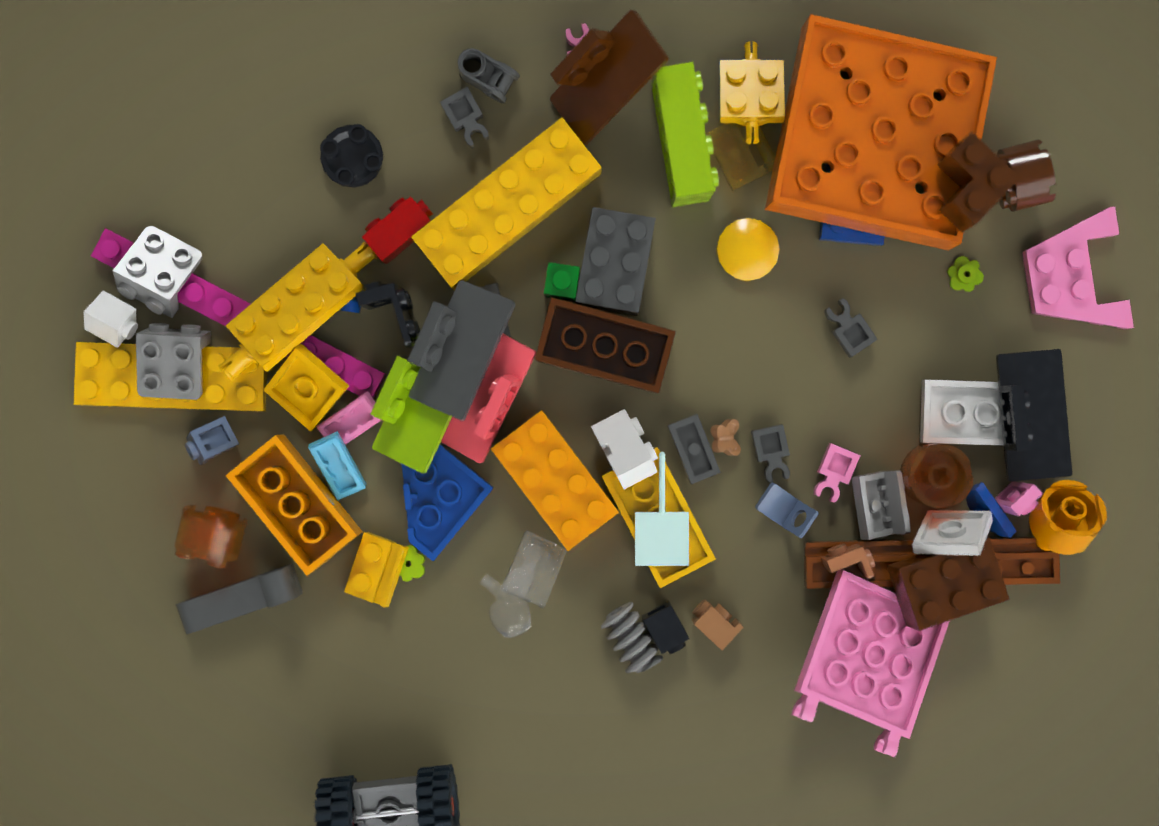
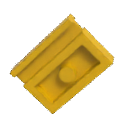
(376, 569)

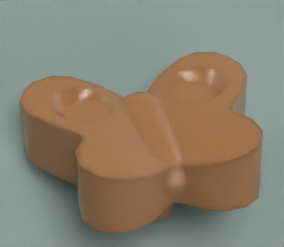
(724, 438)

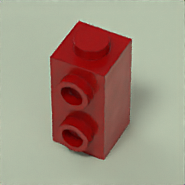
(394, 232)

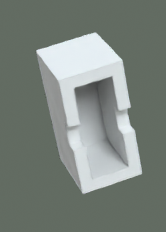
(625, 449)

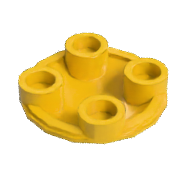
(747, 249)

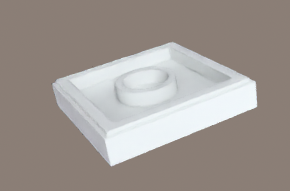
(952, 532)

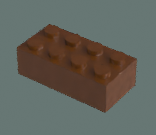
(605, 345)

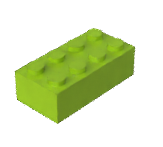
(682, 134)

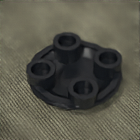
(351, 156)

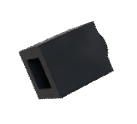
(666, 628)

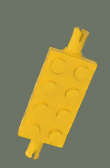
(295, 308)

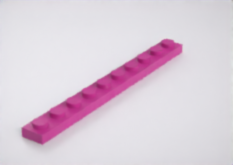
(225, 306)

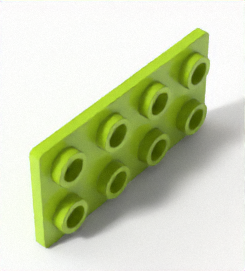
(409, 428)

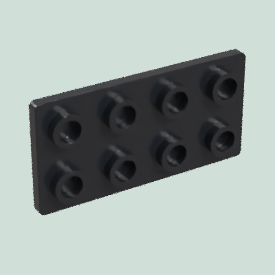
(1034, 415)

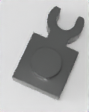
(464, 113)
(853, 332)
(770, 446)

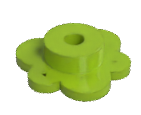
(959, 280)
(416, 569)

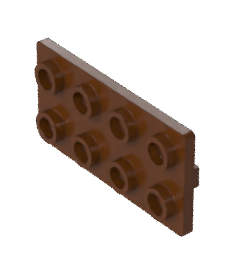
(605, 74)

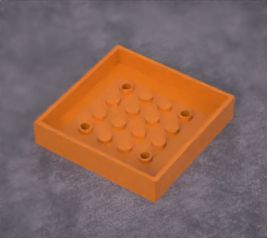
(876, 130)

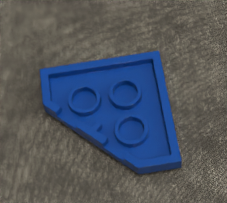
(440, 501)

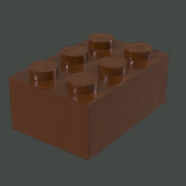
(946, 586)

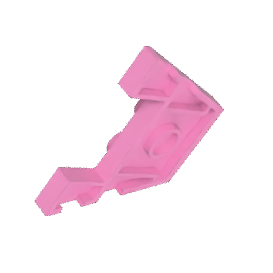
(1062, 277)

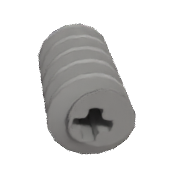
(631, 639)

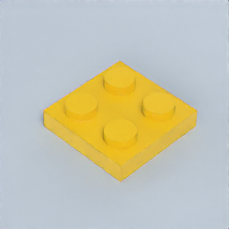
(306, 387)

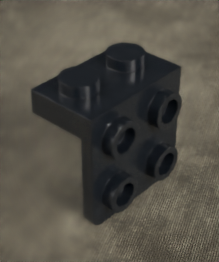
(379, 294)

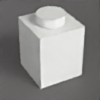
(110, 319)

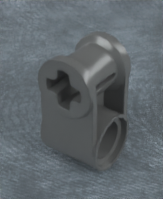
(489, 74)

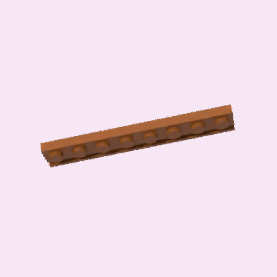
(1017, 558)

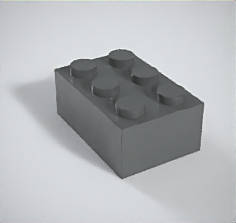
(615, 261)

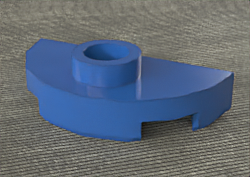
(982, 500)

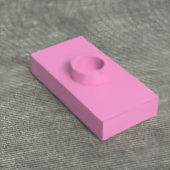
(351, 419)

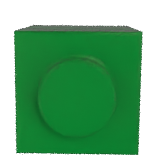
(561, 281)

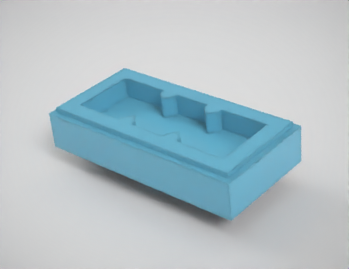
(337, 465)

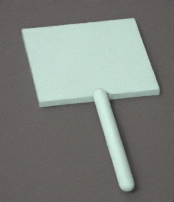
(661, 535)

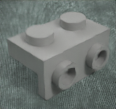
(881, 504)

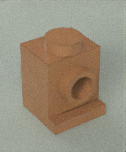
(715, 623)

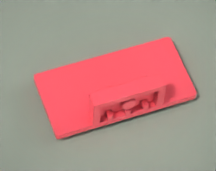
(492, 402)

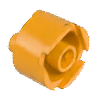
(1067, 518)

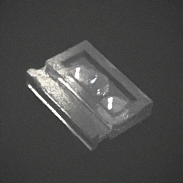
(534, 569)

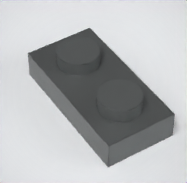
(694, 448)

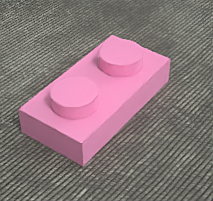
(1018, 498)

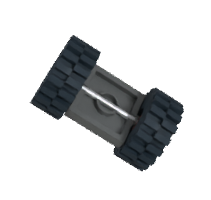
(403, 801)

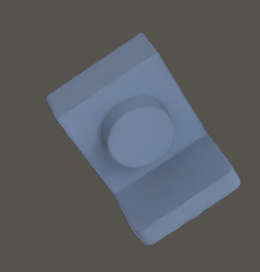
(210, 440)

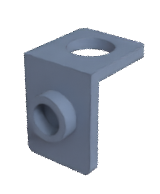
(784, 509)

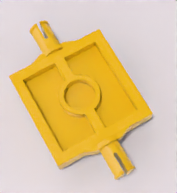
(752, 92)

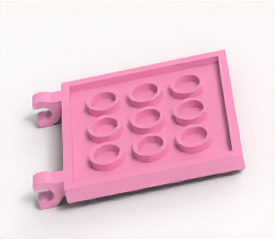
(868, 660)

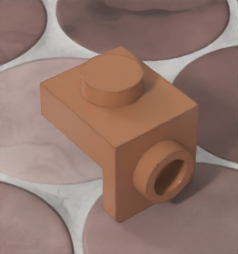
(843, 556)

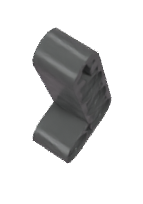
(240, 599)

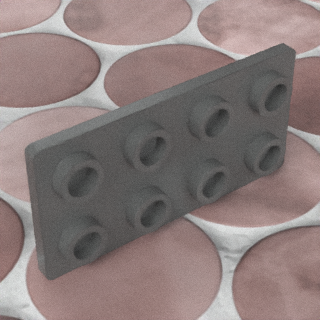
(458, 348)

